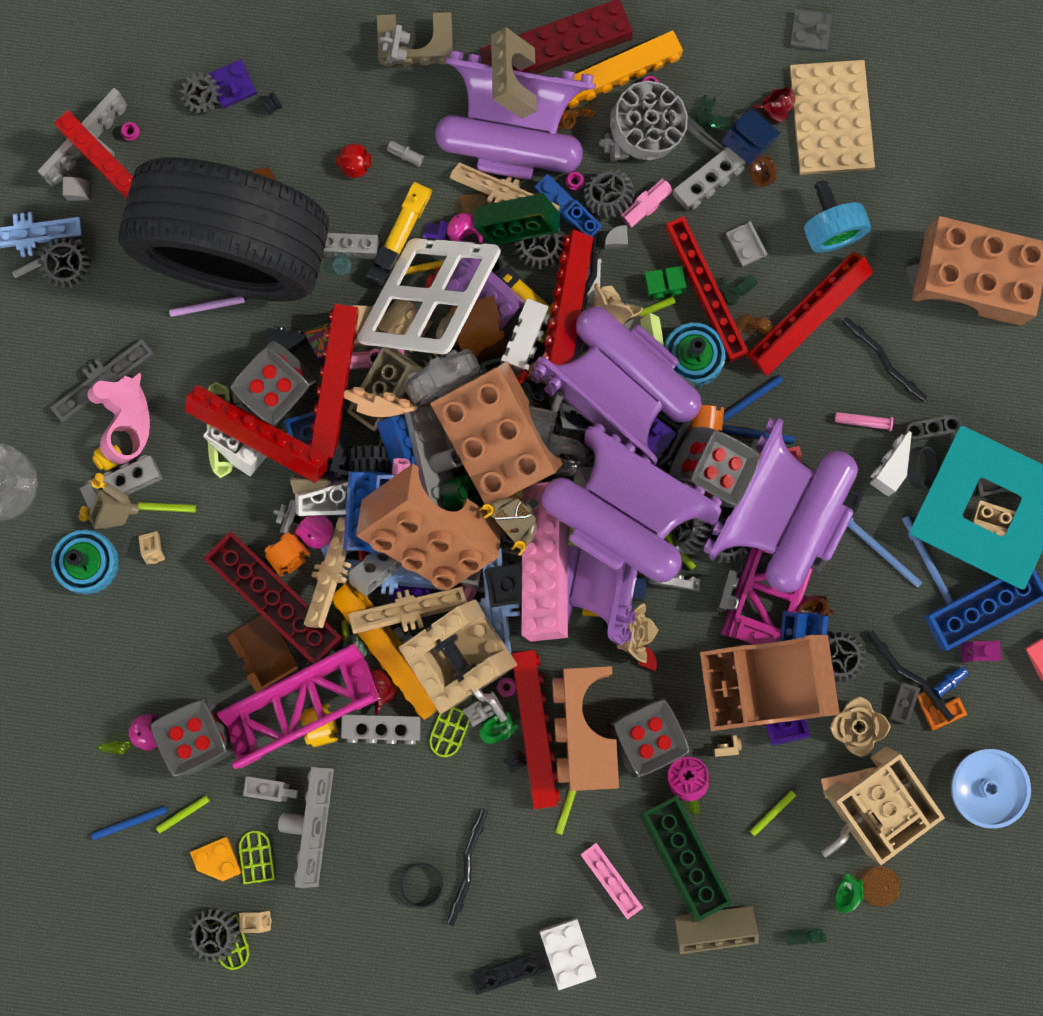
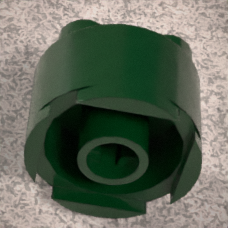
(457, 490)

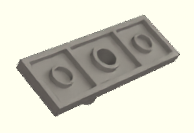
(97, 121)
(431, 452)
(311, 827)

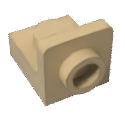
(151, 548)
(725, 750)
(255, 922)

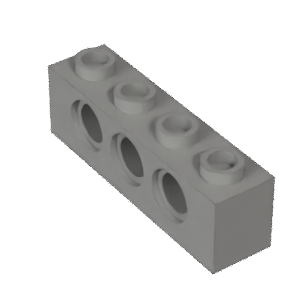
(690, 200)
(351, 246)
(149, 475)
(381, 571)
(351, 722)

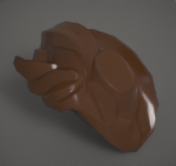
(763, 171)
(816, 604)

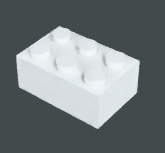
(567, 953)

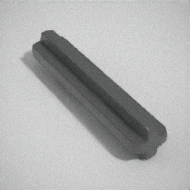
(704, 136)

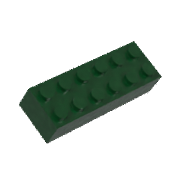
(685, 859)

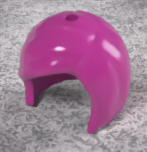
(461, 226)
(315, 531)
(141, 733)

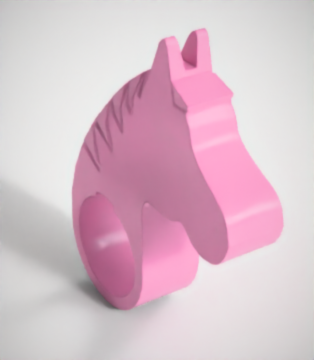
(130, 414)

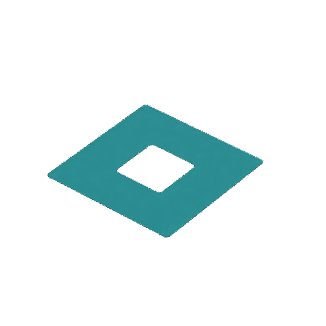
(942, 519)

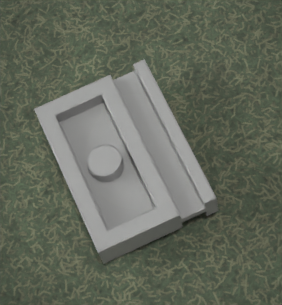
(746, 244)

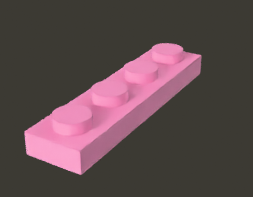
(611, 881)

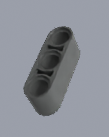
(940, 424)

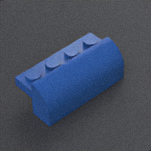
(359, 486)
(801, 624)

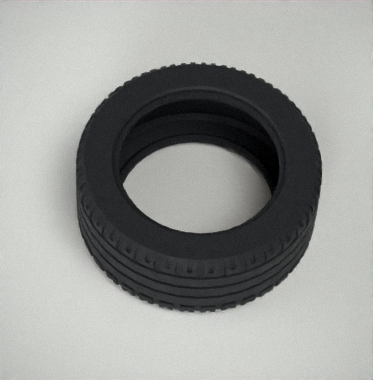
(224, 229)

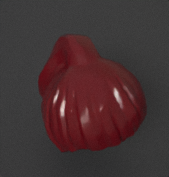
(777, 105)
(385, 687)

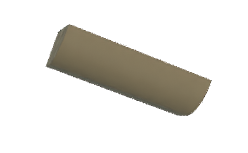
(717, 931)

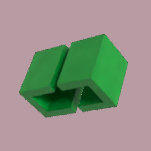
(674, 281)

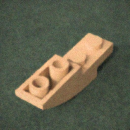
(378, 405)

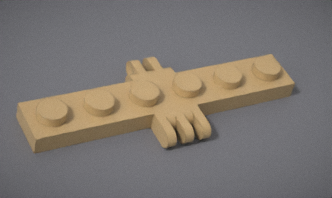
(496, 189)
(328, 575)
(406, 610)

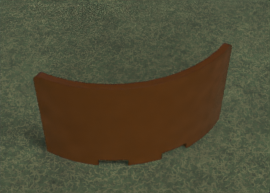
(482, 331)
(263, 651)

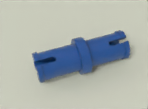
(950, 681)

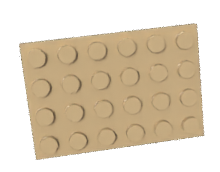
(832, 117)

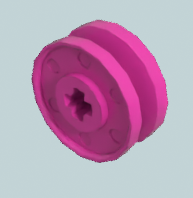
(688, 768)

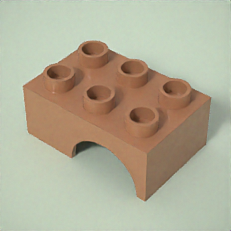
(982, 269)
(495, 434)
(423, 536)
(769, 683)
(590, 758)

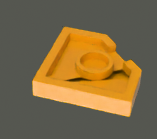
(217, 860)

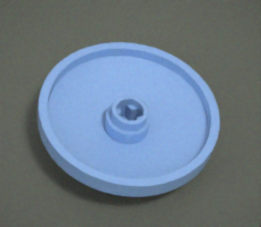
(990, 788)

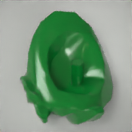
(495, 731)
(848, 894)

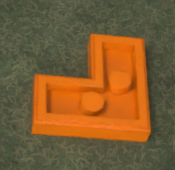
(934, 717)

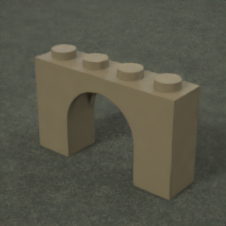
(506, 51)
(434, 52)

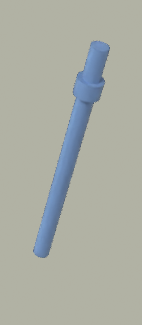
(884, 553)
(928, 561)

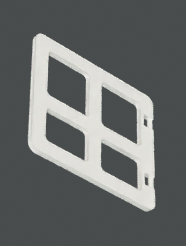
(430, 296)

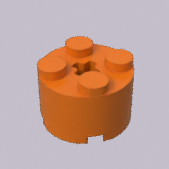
(708, 417)
(286, 554)

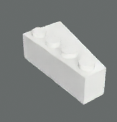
(525, 336)
(323, 501)

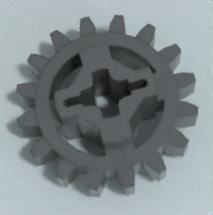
(208, 91)

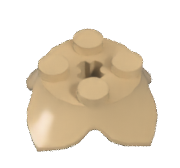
(610, 300)
(642, 634)
(874, 726)

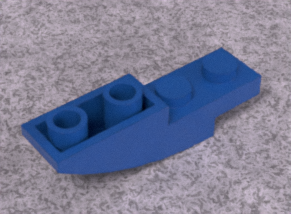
(569, 208)

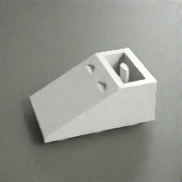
(234, 451)
(894, 469)

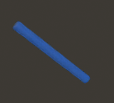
(751, 398)
(753, 433)
(130, 822)

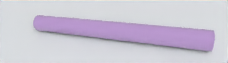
(206, 306)

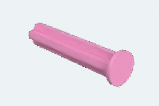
(865, 421)

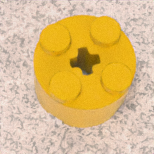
(323, 734)

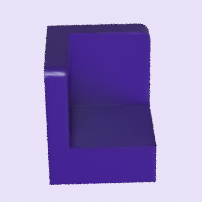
(436, 231)

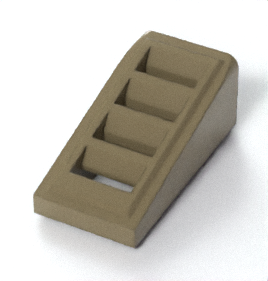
(302, 484)

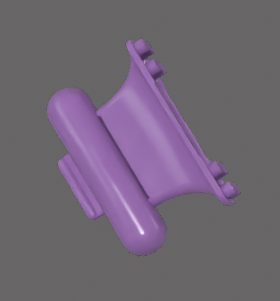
(501, 138)
(620, 380)
(627, 508)
(789, 511)
(602, 591)

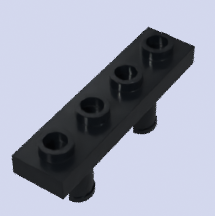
(510, 972)

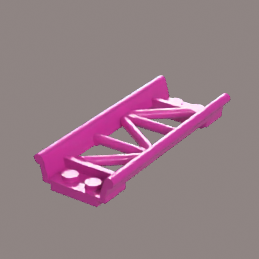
(750, 630)
(359, 689)

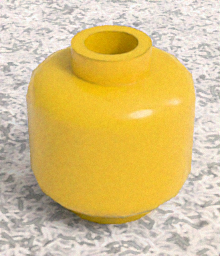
(101, 461)

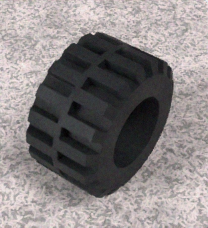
(368, 459)

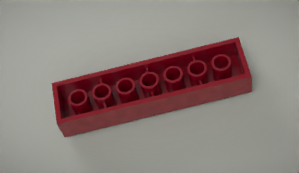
(574, 37)
(271, 597)

